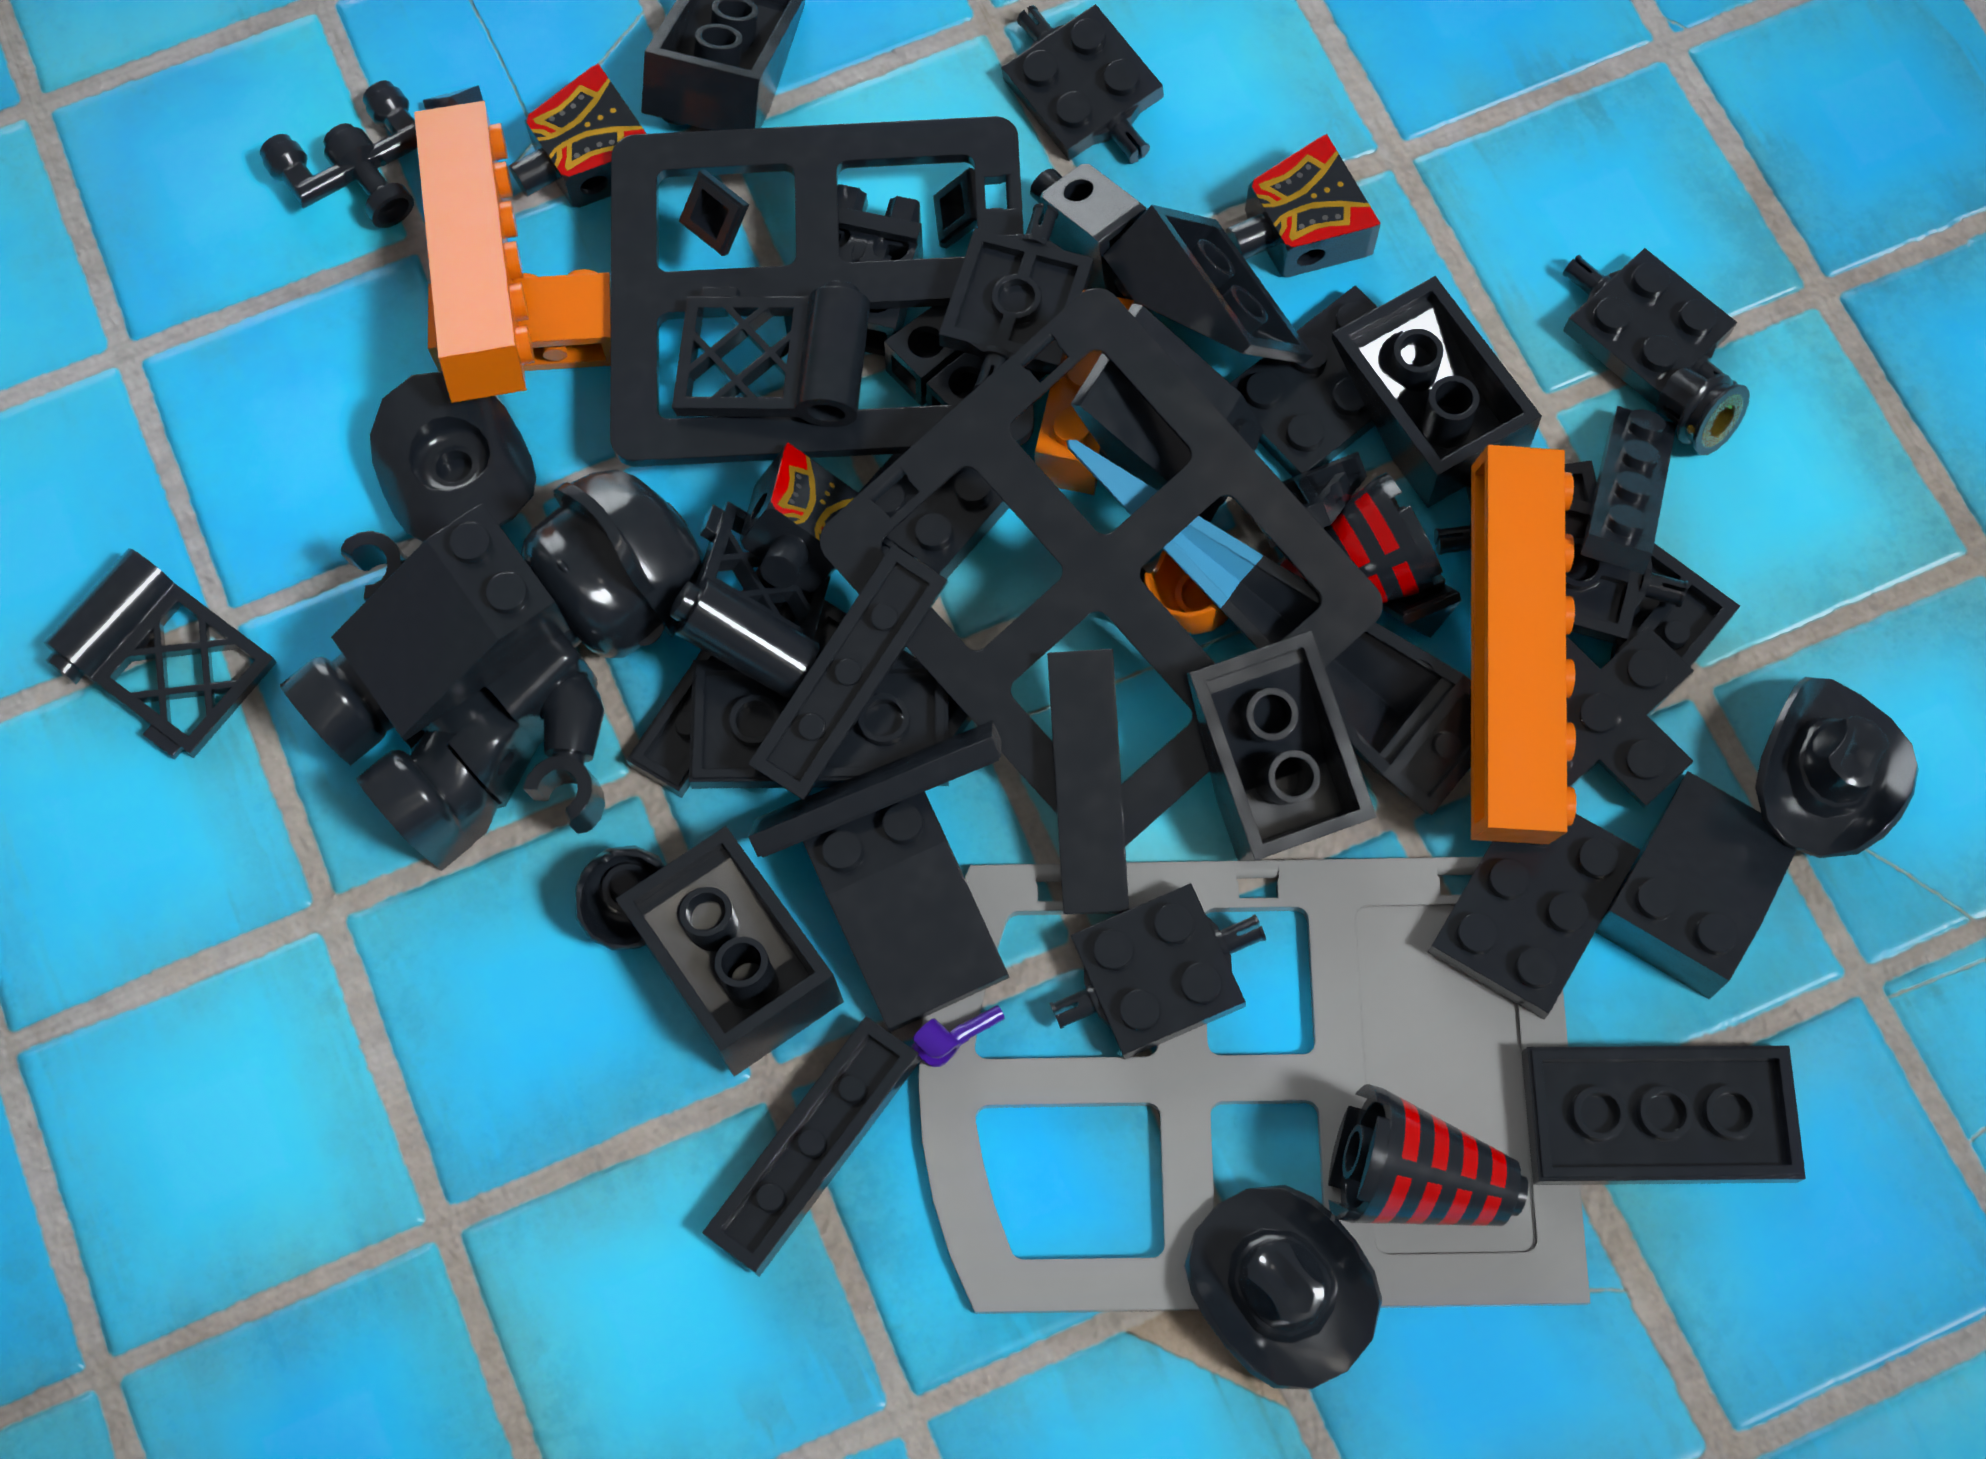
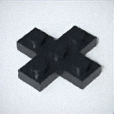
(1613, 711)

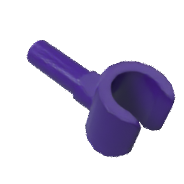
(939, 1045)

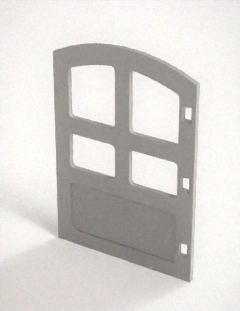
(1378, 1019)

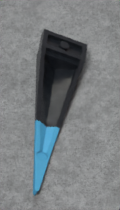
(1396, 701)

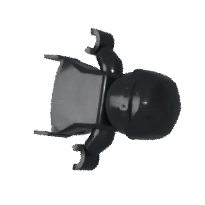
(614, 570)

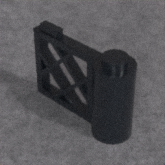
(821, 348)
(117, 624)
(745, 624)

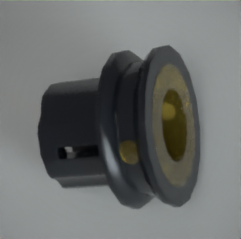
(1703, 408)

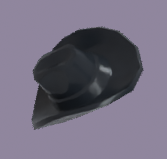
(447, 456)
(1834, 771)
(1284, 1286)

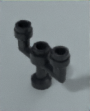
(353, 158)

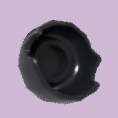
(598, 887)

